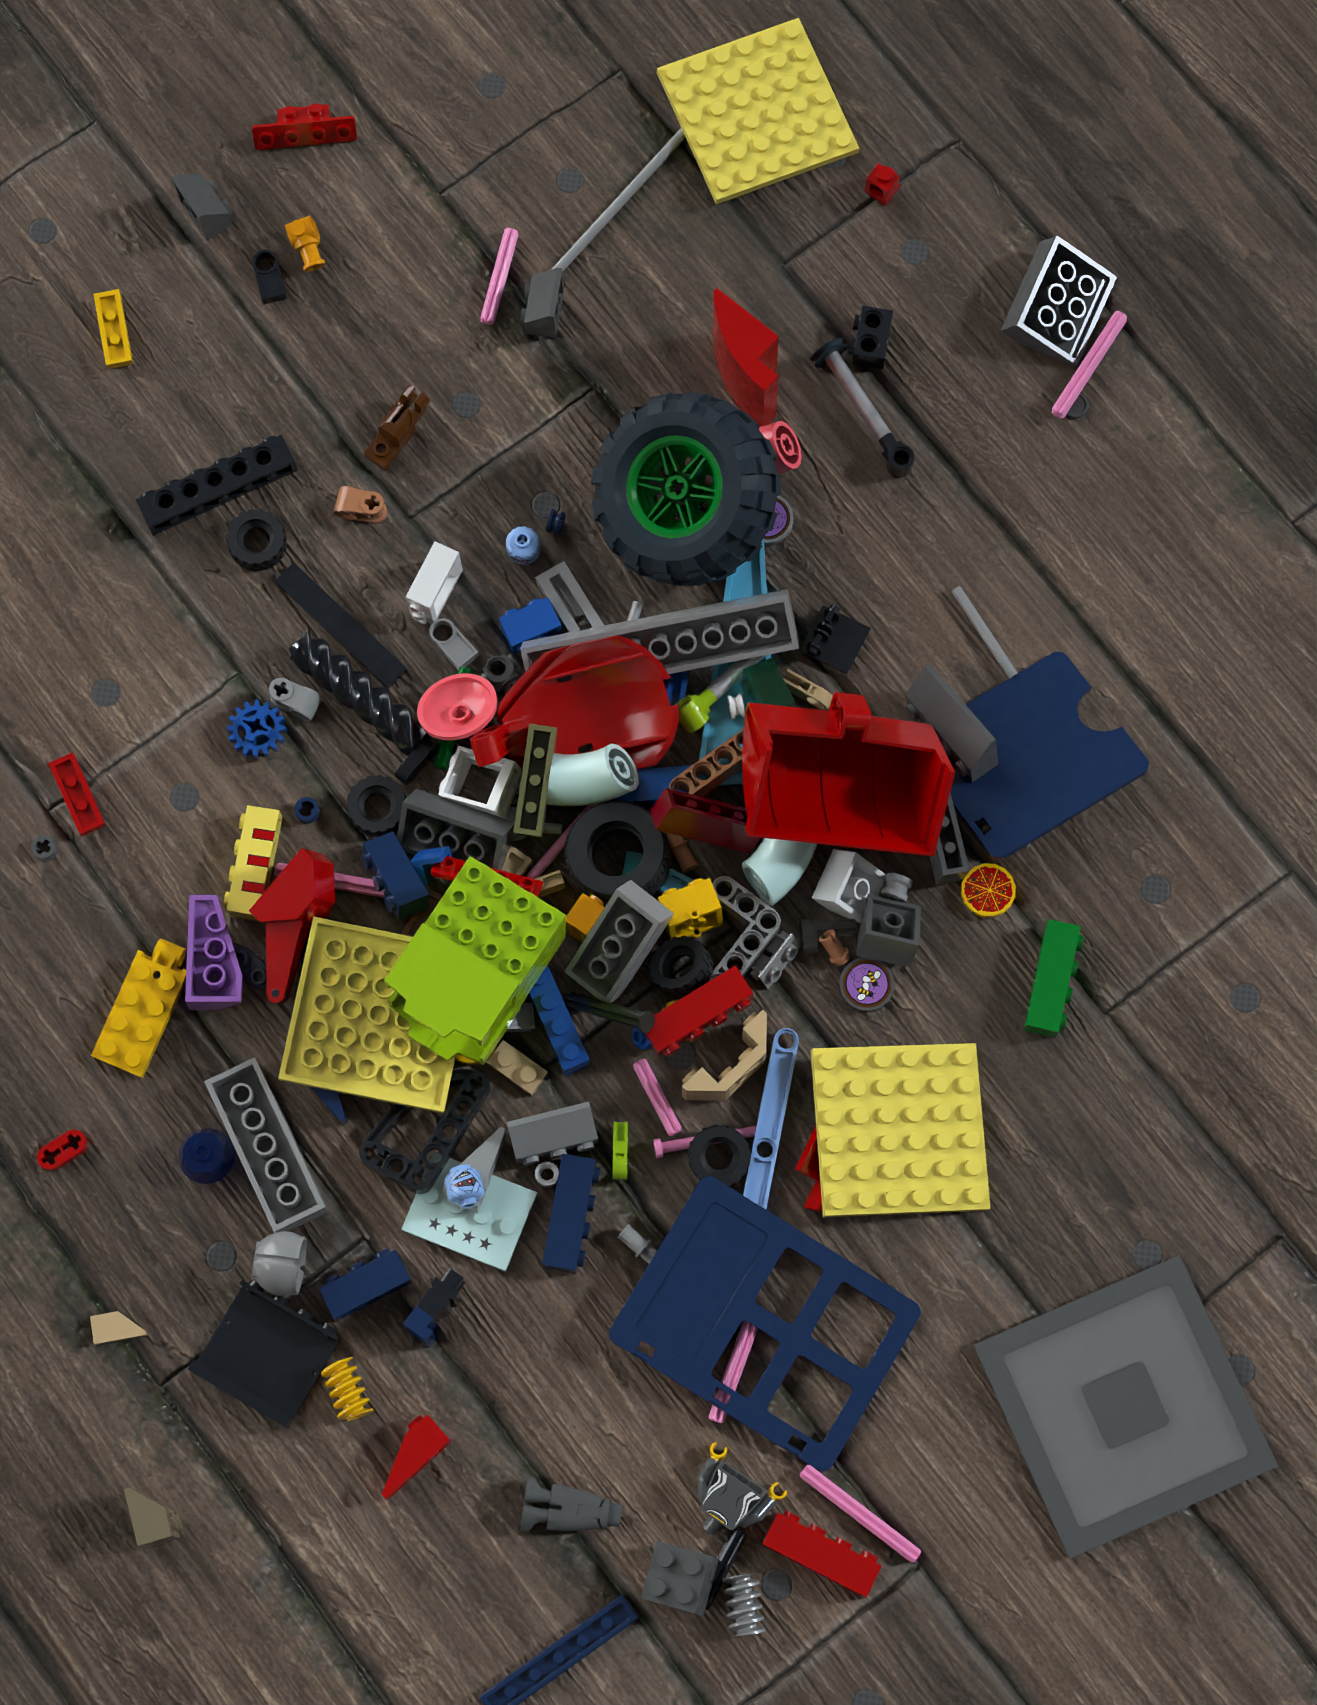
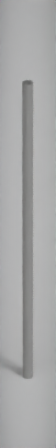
(620, 201)

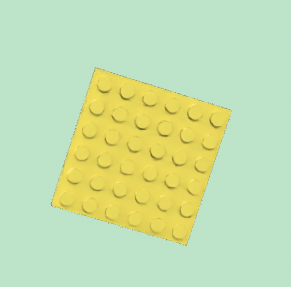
(757, 110)
(347, 1033)
(899, 1130)

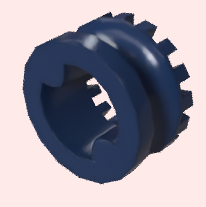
(554, 522)
(299, 807)

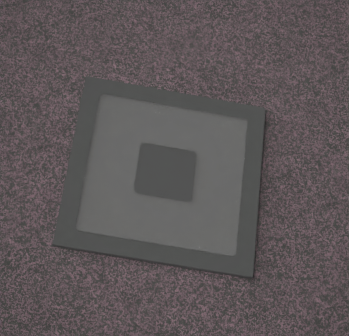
(1125, 1406)

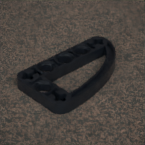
(435, 1142)

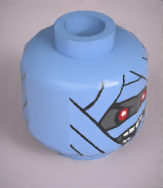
(523, 545)
(464, 1186)

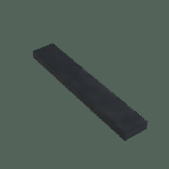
(341, 626)

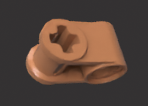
(356, 505)

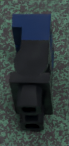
(434, 1306)

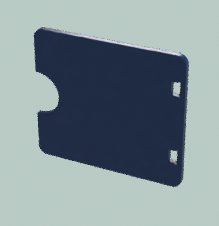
(1046, 758)

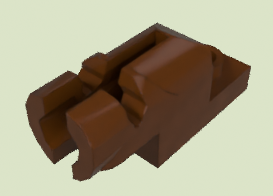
(396, 428)

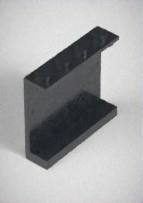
(266, 1353)

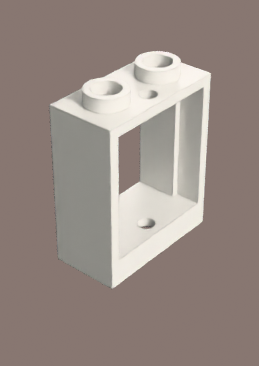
(434, 583)
(502, 792)

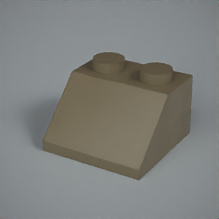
(152, 1520)

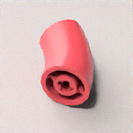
(784, 445)

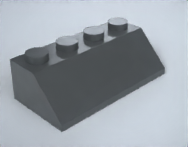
(956, 726)
(439, 822)

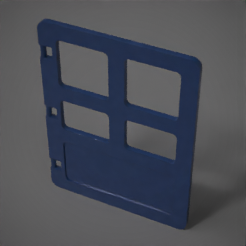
(708, 1284)

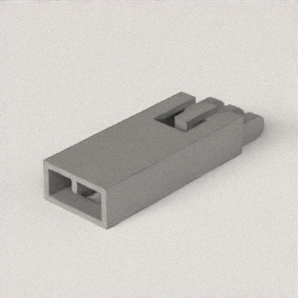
(567, 598)

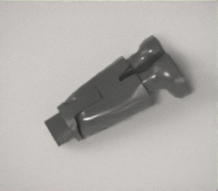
(568, 1508)

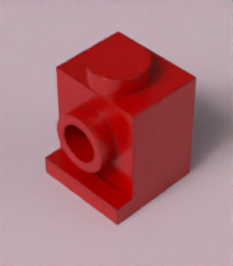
(884, 179)

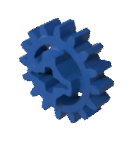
(252, 739)

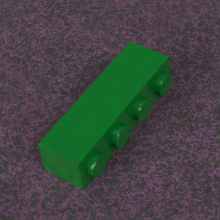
(1052, 978)

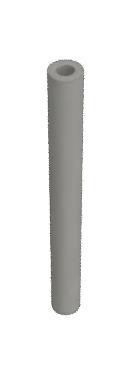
(984, 632)

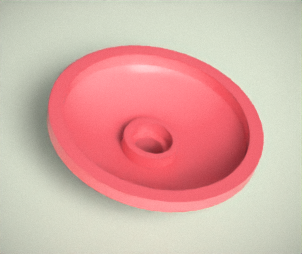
(457, 706)

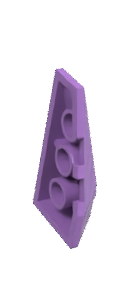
(212, 965)

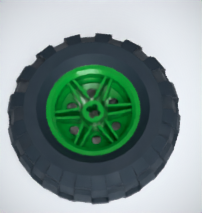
(739, 500)

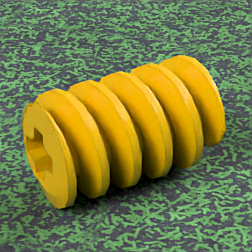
(346, 1390)

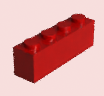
(699, 1010)
(822, 1555)

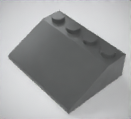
(1058, 301)

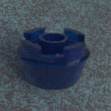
(206, 1156)

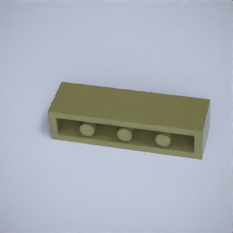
(535, 780)

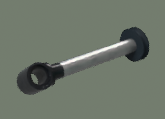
(830, 355)

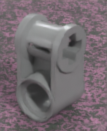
(299, 701)

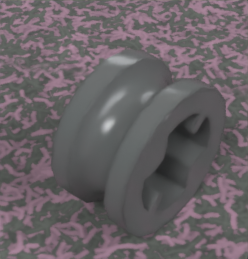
(44, 839)

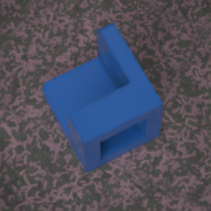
(425, 859)

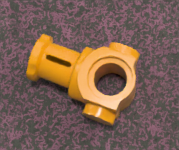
(305, 239)

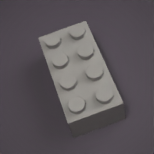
(619, 942)

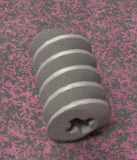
(743, 1605)

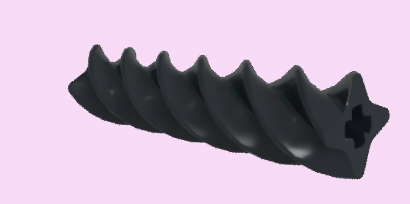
(356, 692)

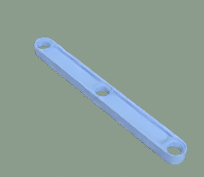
(770, 1118)

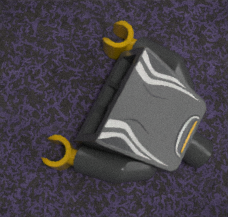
(731, 1496)

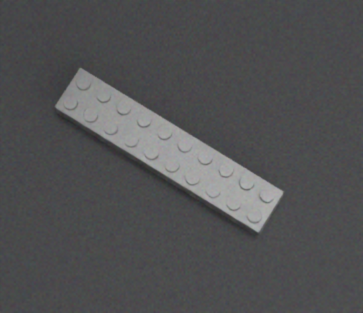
(695, 635)

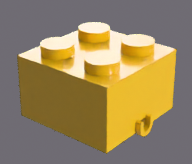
(693, 909)

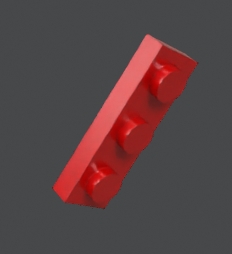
(77, 794)

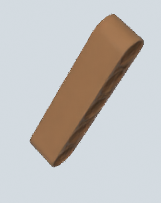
(710, 766)

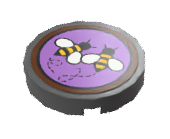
(866, 984)

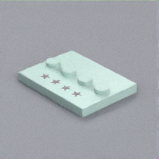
(483, 1236)

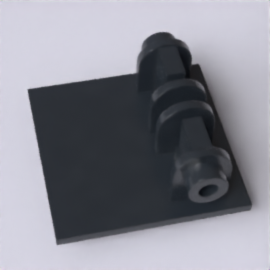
(834, 639)

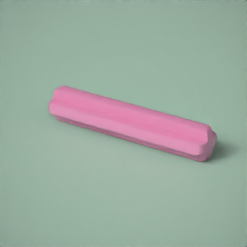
(657, 1097)

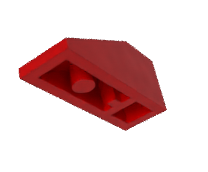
(418, 1449)

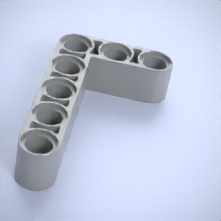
(751, 920)

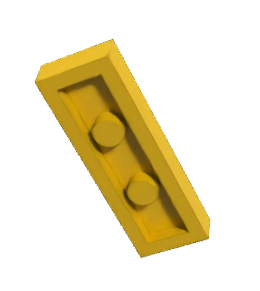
(113, 329)

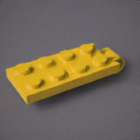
(142, 1009)

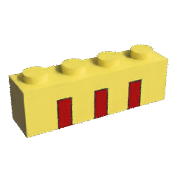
(254, 860)

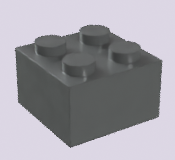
(679, 1578)

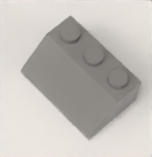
(553, 1133)

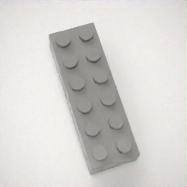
(266, 1146)

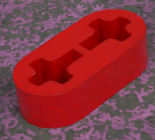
(58, 1145)

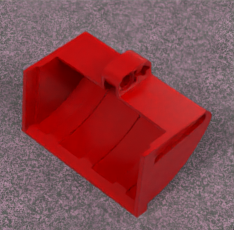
(844, 777)

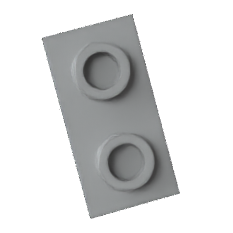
(783, 949)

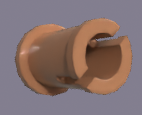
(837, 952)

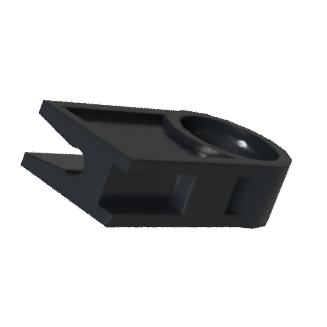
(270, 281)

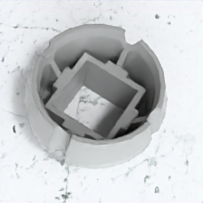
(279, 1263)

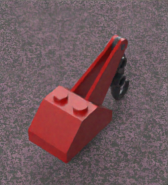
(288, 909)

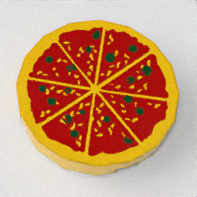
(988, 890)

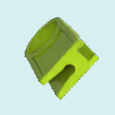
(620, 1150)

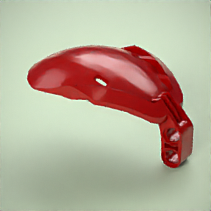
(610, 700)

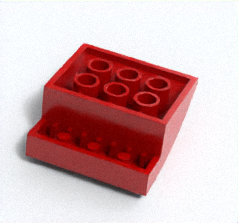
(746, 358)

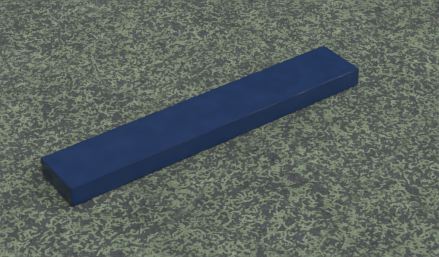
(561, 1654)

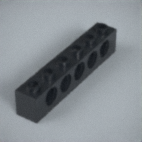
(210, 497)

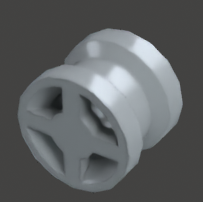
(896, 887)

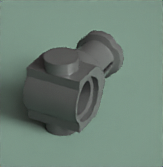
(505, 681)

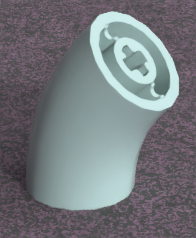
(591, 777)
(777, 867)

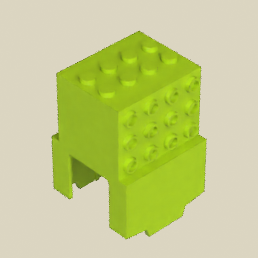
(474, 963)

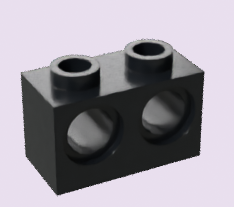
(873, 337)

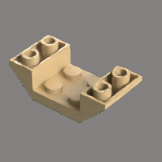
(704, 1088)

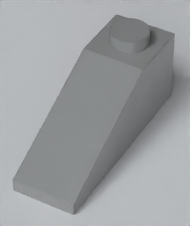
(484, 1160)

